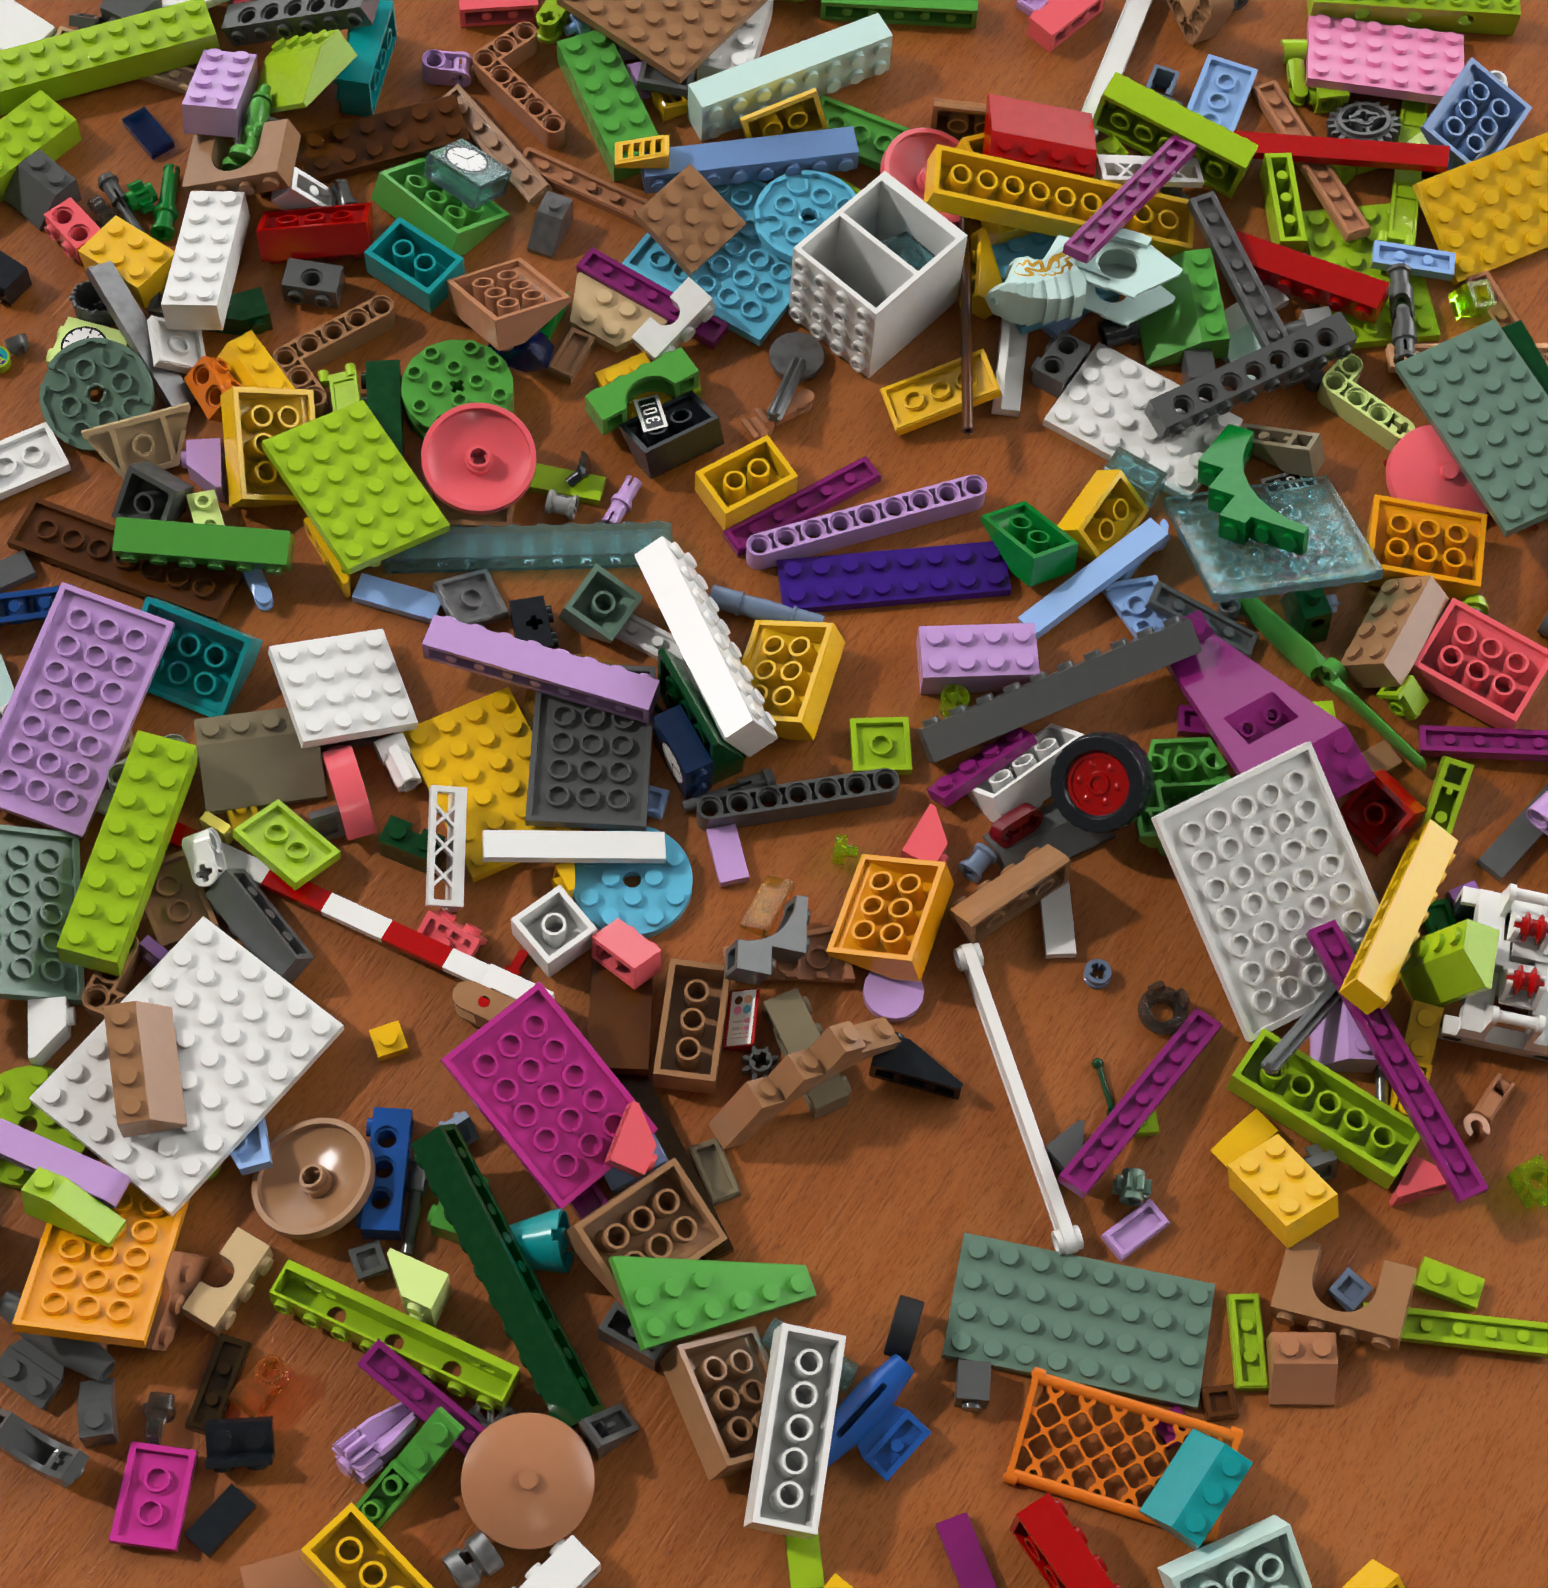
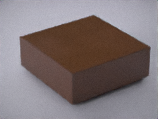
(1219, 1403)

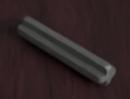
(786, 389)

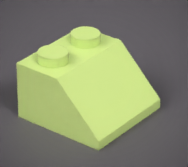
(420, 1287)

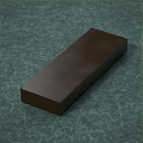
(218, 1382)

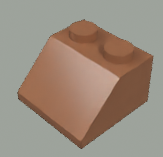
(1301, 1368)

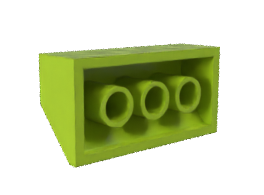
(1451, 963)

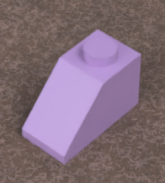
(206, 464)

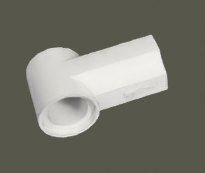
(395, 755)

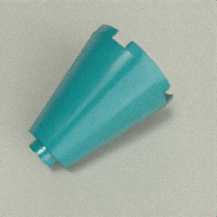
(544, 1241)

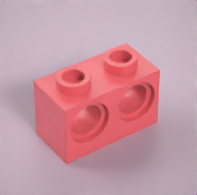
(70, 227)

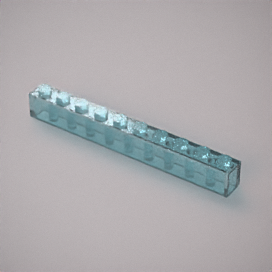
(530, 547)

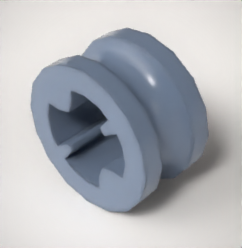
(1097, 983)

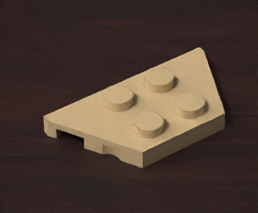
(607, 314)
(142, 438)

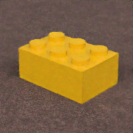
(137, 257)
(745, 482)
(1283, 1191)

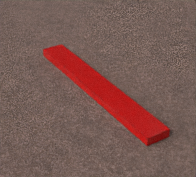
(1352, 151)

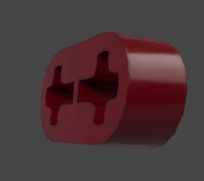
(1016, 825)

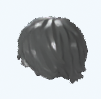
(89, 305)

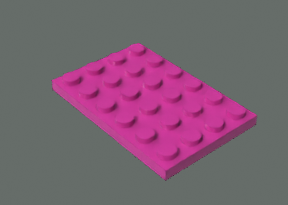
(543, 1093)

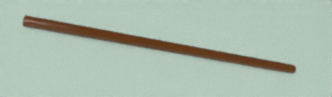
(966, 332)

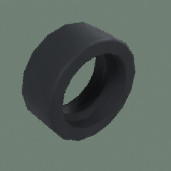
(904, 1327)

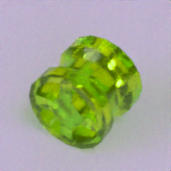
(955, 695)

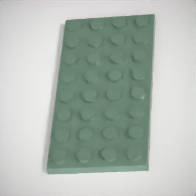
(1489, 420)
(1080, 1320)

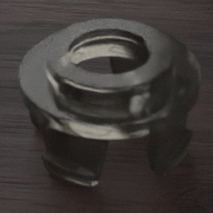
(1159, 993)

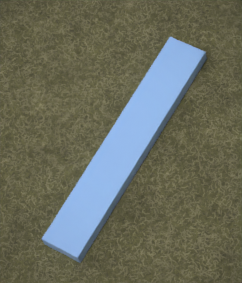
(1095, 577)

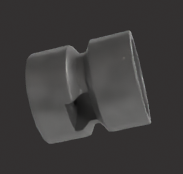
(484, 1557)

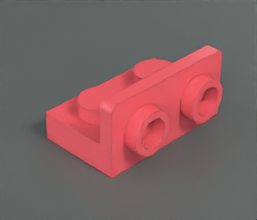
(443, 928)

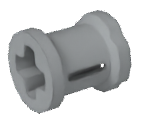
(561, 504)

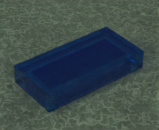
(148, 133)

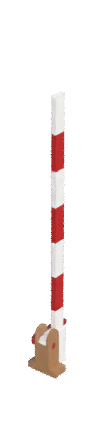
(476, 999)

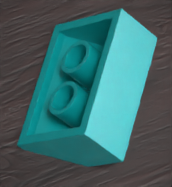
(1195, 1488)

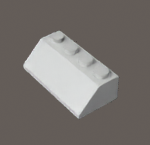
(1025, 777)

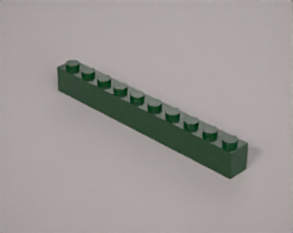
(506, 1276)

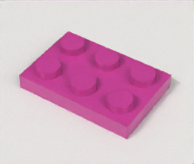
(153, 1497)

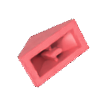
(1417, 1182)

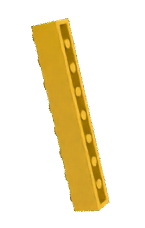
(1399, 918)

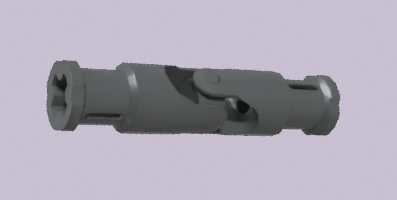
(1402, 298)

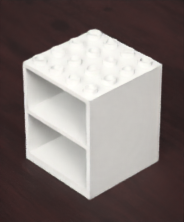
(859, 290)

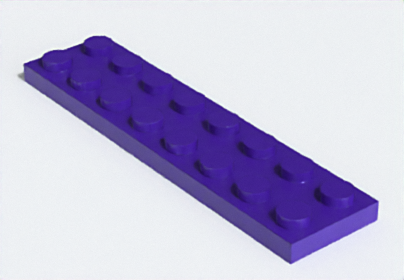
(893, 577)

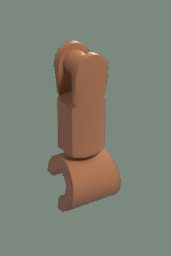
(760, 425)
(1485, 1110)

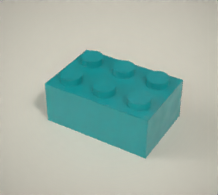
(413, 264)

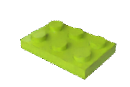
(286, 844)

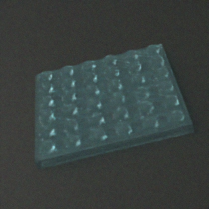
(1235, 571)

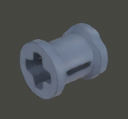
(977, 862)

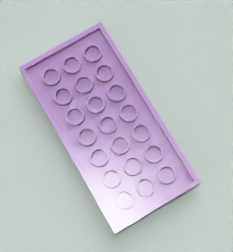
(76, 707)

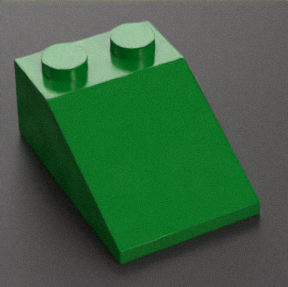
(1031, 543)

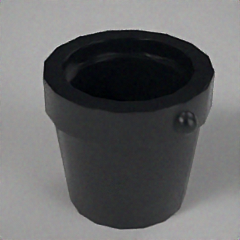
(1116, 335)

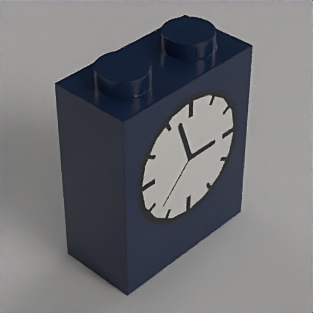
(682, 752)

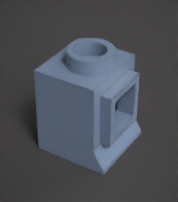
(1164, 79)

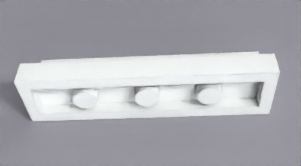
(1121, 168)
(1010, 370)
(453, 847)

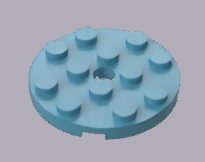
(787, 199)
(647, 907)

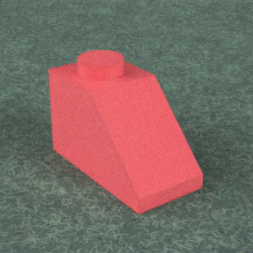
(927, 839)
(632, 1144)

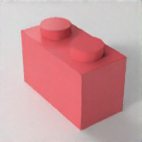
(626, 953)

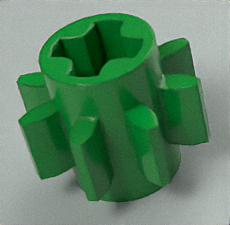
(141, 196)

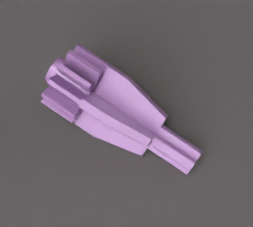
(374, 1442)

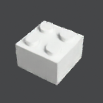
(553, 931)

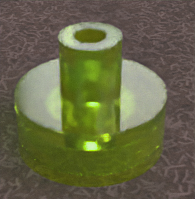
(842, 849)

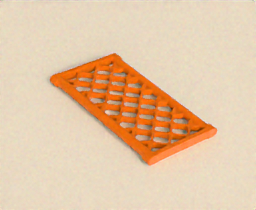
(1101, 1501)

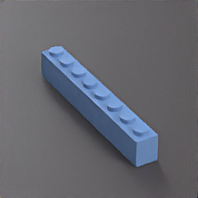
(759, 158)

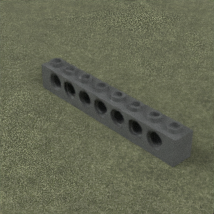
(1331, 330)

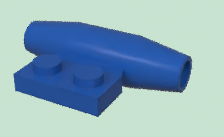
(872, 1422)

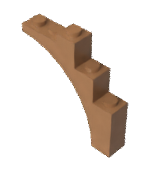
(797, 1074)

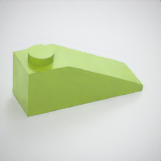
(1447, 792)
(70, 1207)

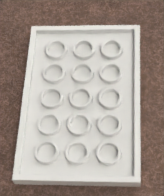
(1106, 411)

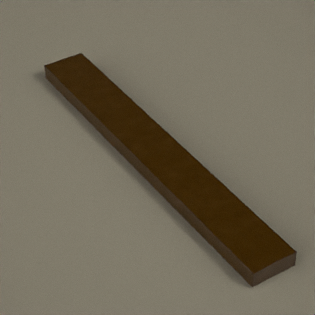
(644, 1093)

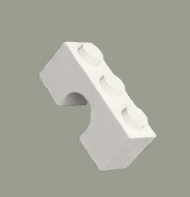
(694, 308)

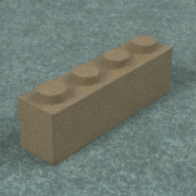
(794, 1031)

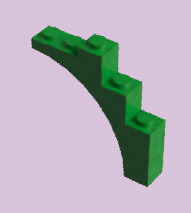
(1240, 509)

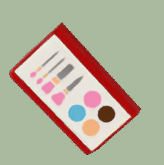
(741, 1020)

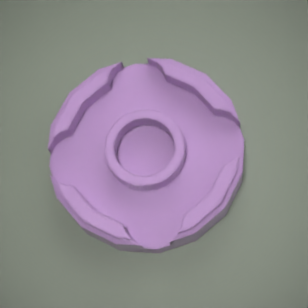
(892, 997)

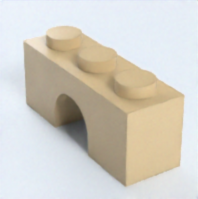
(216, 1307)

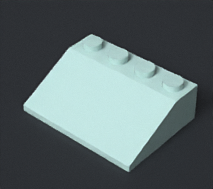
(1250, 1558)

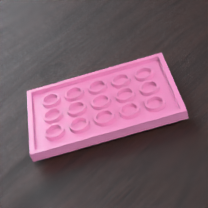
(1382, 59)

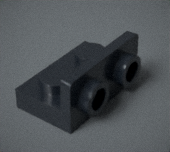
(239, 1443)

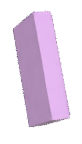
(727, 855)
(1135, 1230)

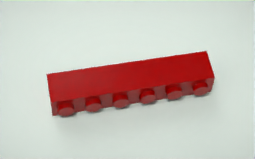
(1316, 279)

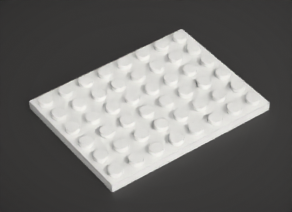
(1261, 870)
(239, 1048)

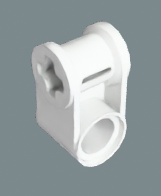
(204, 856)

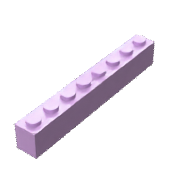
(541, 668)

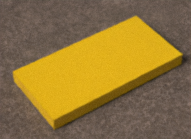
(937, 393)

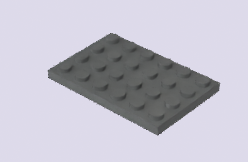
(588, 766)

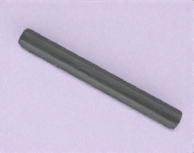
(1301, 1030)

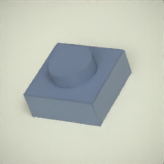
(1349, 1290)

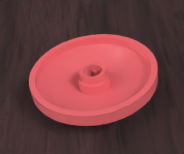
(908, 157)
(478, 458)
(1427, 473)

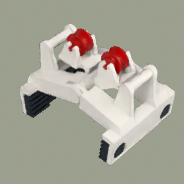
(1517, 983)

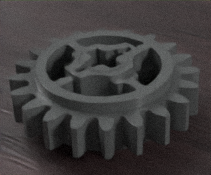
(1364, 122)

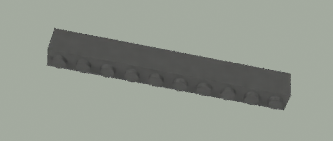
(1058, 689)

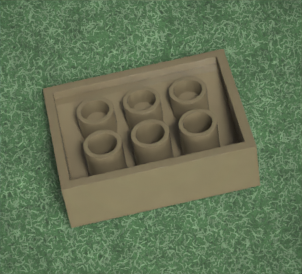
(256, 761)

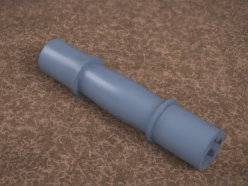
(759, 608)

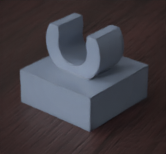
(464, 1126)

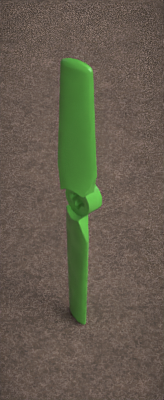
(1329, 671)

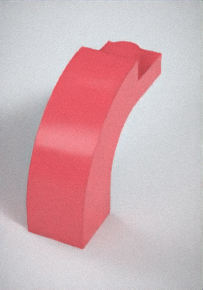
(349, 791)

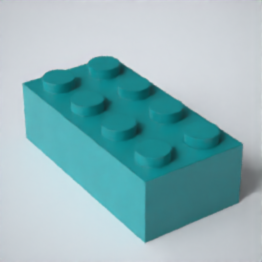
(363, 78)

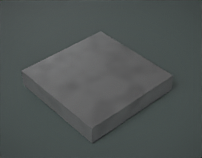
(471, 598)

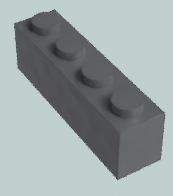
(258, 924)

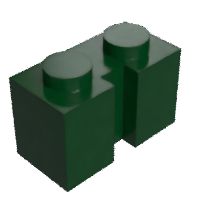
(407, 847)

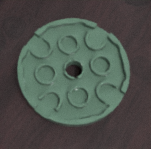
(88, 366)

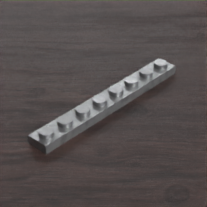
(1239, 273)

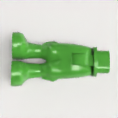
(253, 120)

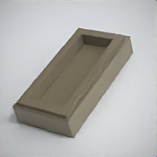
(714, 1171)

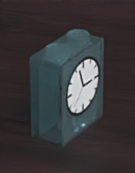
(467, 173)

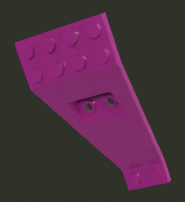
(1236, 692)

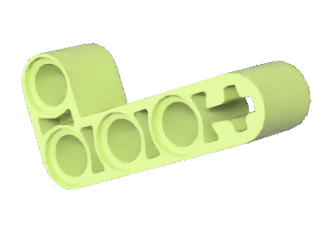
(1340, 393)

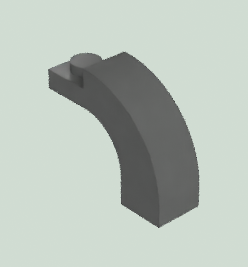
(40, 1452)

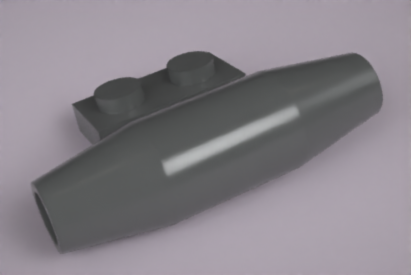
(38, 1362)

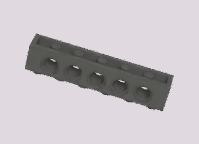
(277, 19)

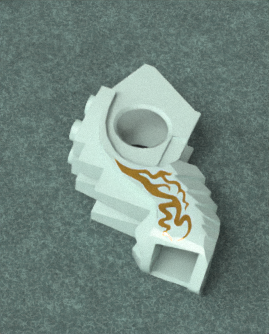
(1064, 286)

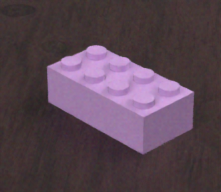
(220, 93)
(976, 656)

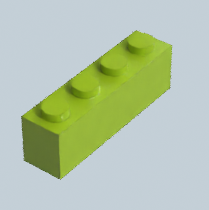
(1282, 201)

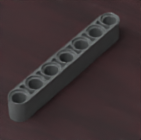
(808, 790)

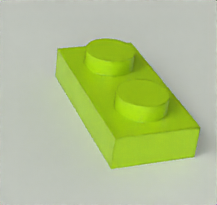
(1449, 1283)

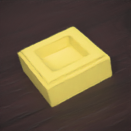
(223, 829)

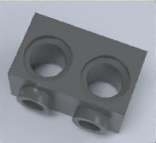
(1063, 365)

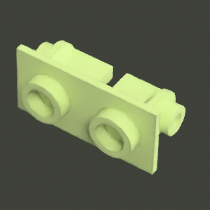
(205, 508)

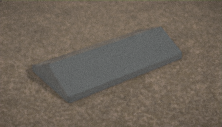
(1053, 831)

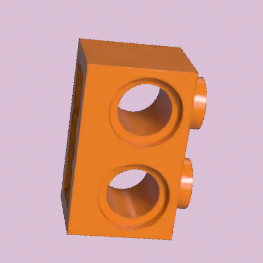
(207, 382)

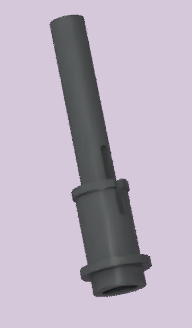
(109, 184)
(759, 779)
(417, 1187)

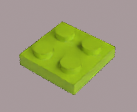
(881, 744)

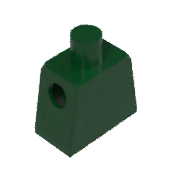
(1308, 613)

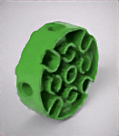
(452, 376)

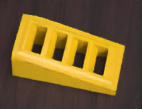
(669, 110)
(649, 144)

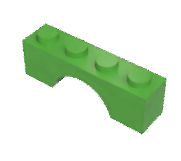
(669, 374)

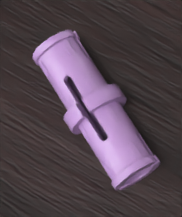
(622, 500)

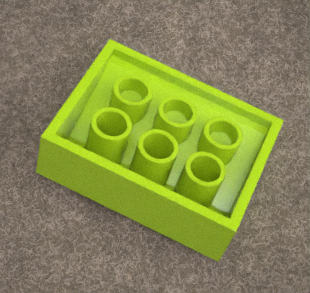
(304, 67)

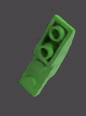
(410, 1468)

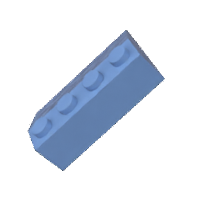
(1475, 116)

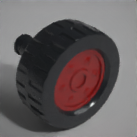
(1102, 782)

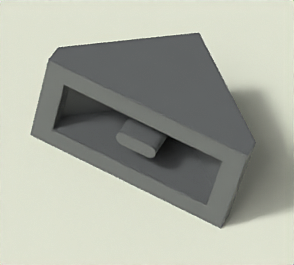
(1065, 1146)
(607, 1429)

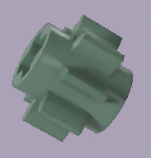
(1132, 1187)

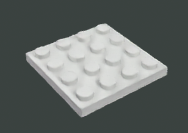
(342, 688)

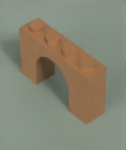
(266, 171)
(1377, 1323)

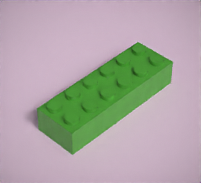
(604, 95)

